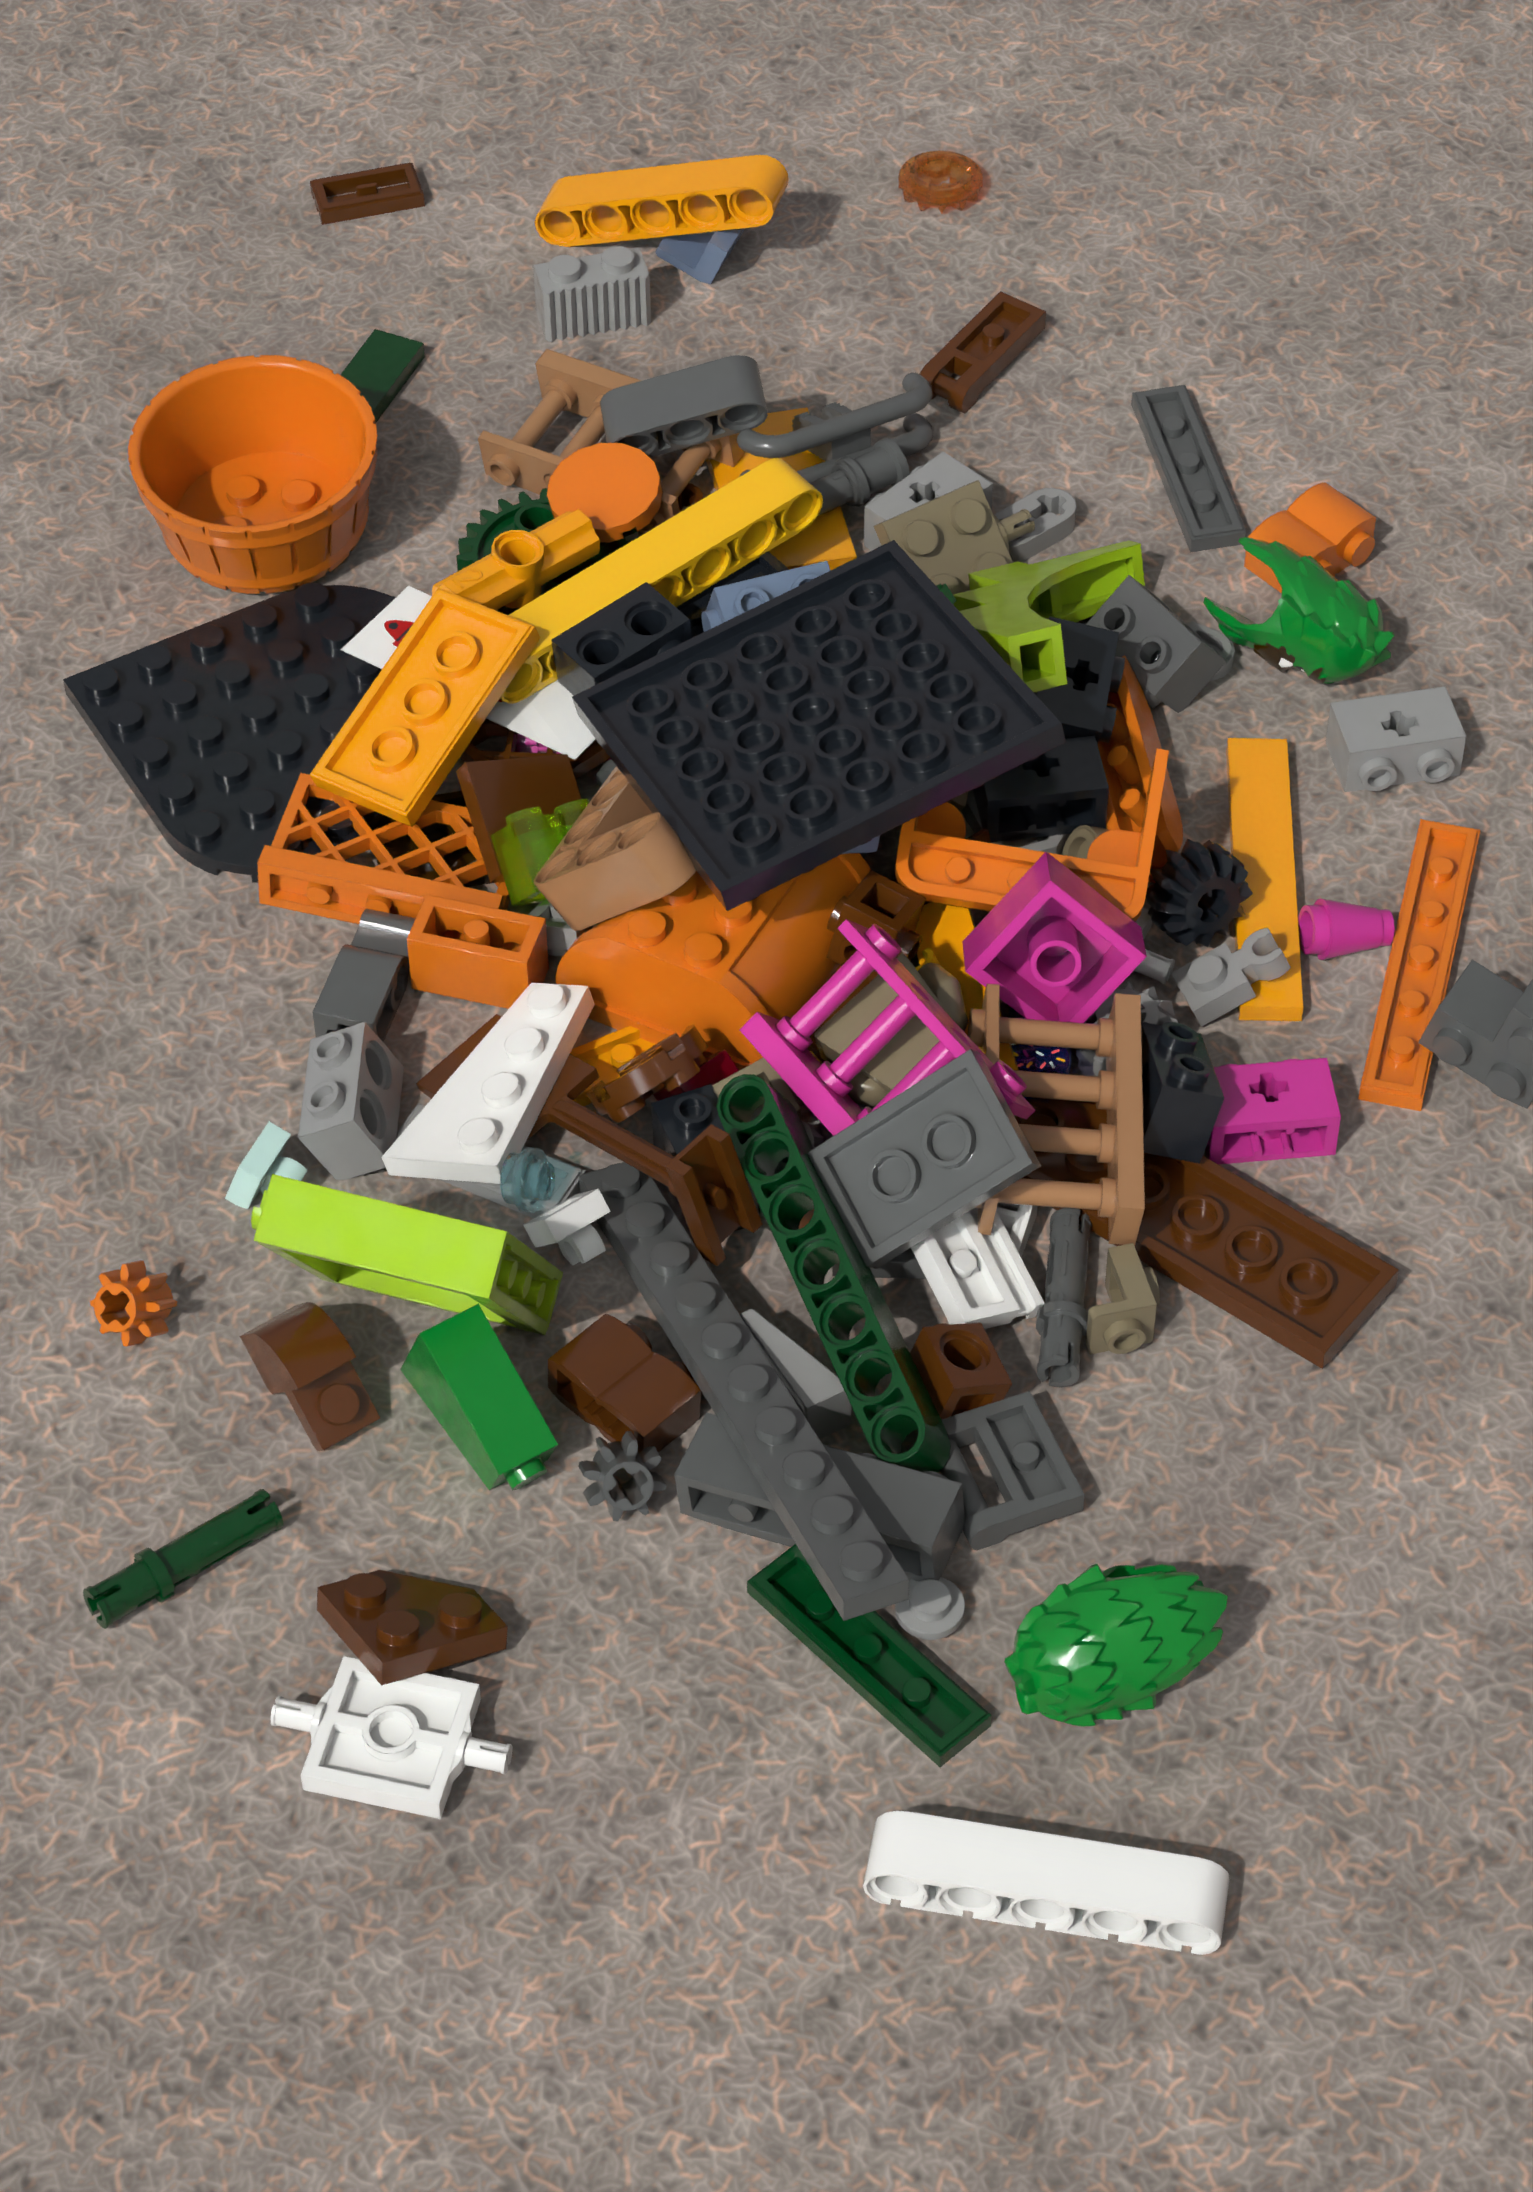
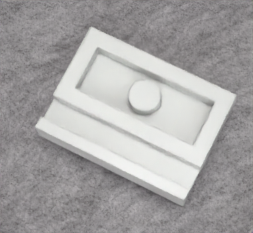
(977, 1273)

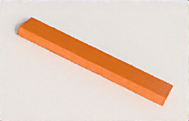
(1419, 964)

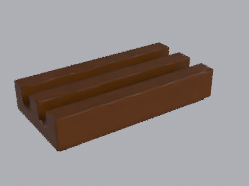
(368, 199)

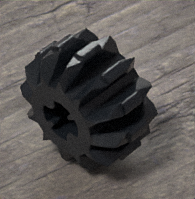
(1197, 892)

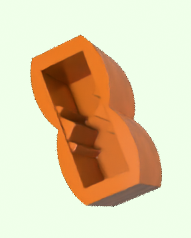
(1320, 526)

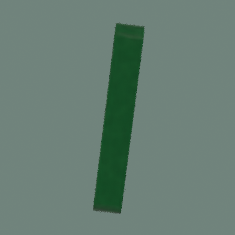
(853, 1290)

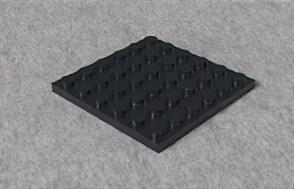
(816, 723)

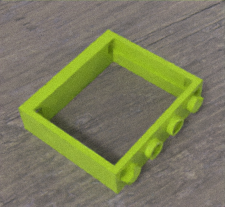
(407, 1253)

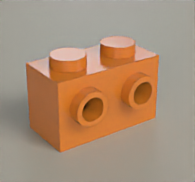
(476, 951)

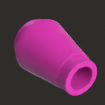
(1343, 928)

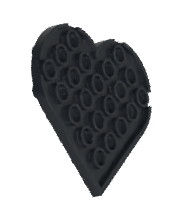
(231, 716)

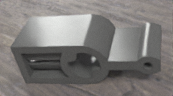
(367, 976)

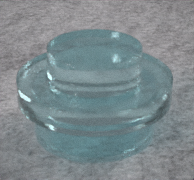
(527, 1179)

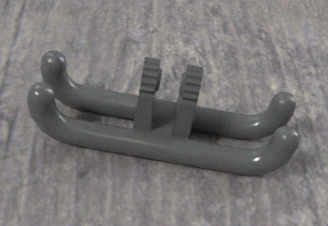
(847, 432)

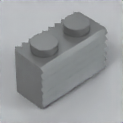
(592, 293)

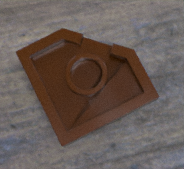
(409, 1623)

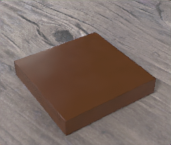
(510, 785)

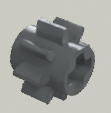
(628, 1495)

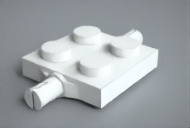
(391, 1741)

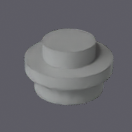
(932, 1609)

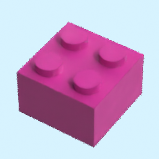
(1054, 946)

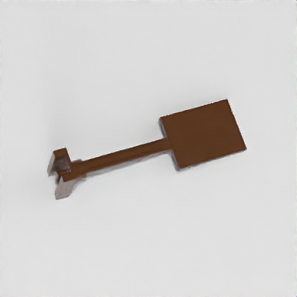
(701, 1176)

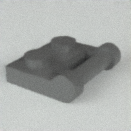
(1023, 1463)

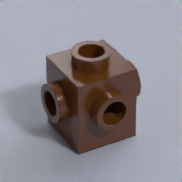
(868, 906)

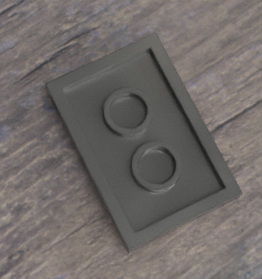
(923, 1159)

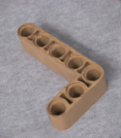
(613, 858)

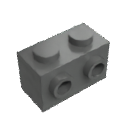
(1159, 645)

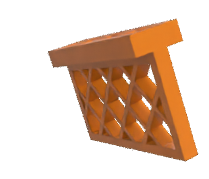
(343, 890)

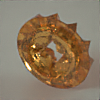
(934, 167)

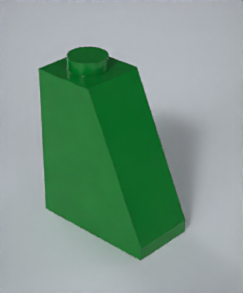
(480, 1399)

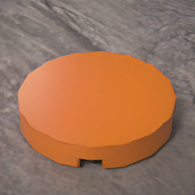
(610, 485)

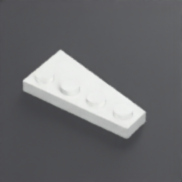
(496, 1090)

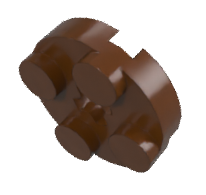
(667, 1062)

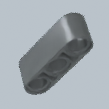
(686, 406)

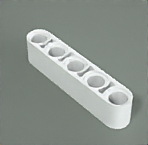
(1047, 1879)

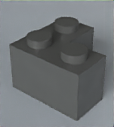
(1487, 1032)

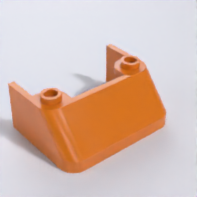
(976, 874)

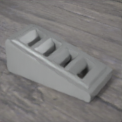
(807, 1380)

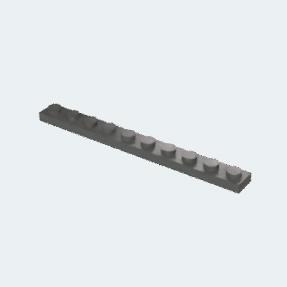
(748, 1395)

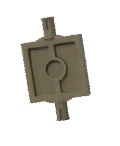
(955, 535)

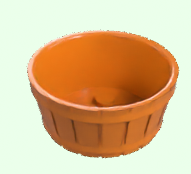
(257, 470)

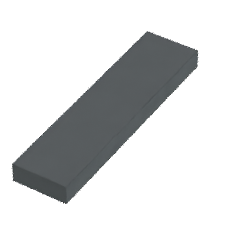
(1188, 468)

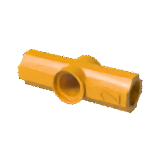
(524, 562)

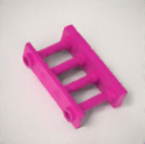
(827, 1085)

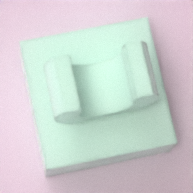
(260, 1164)

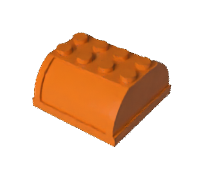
(710, 966)

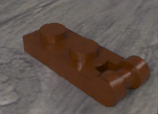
(983, 350)

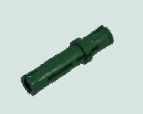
(160, 1571)

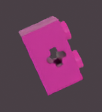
(1275, 1112)

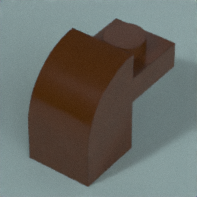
(311, 1363)

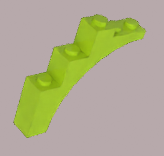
(1016, 599)

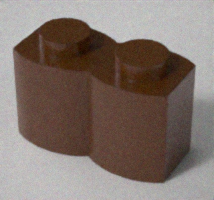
(623, 1386)

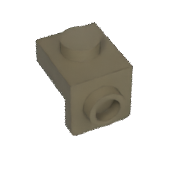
(1132, 1311)

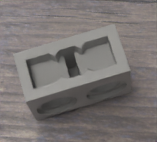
(350, 1101)

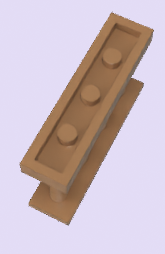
(578, 388)
(1115, 1090)

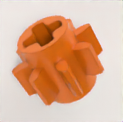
(133, 1303)

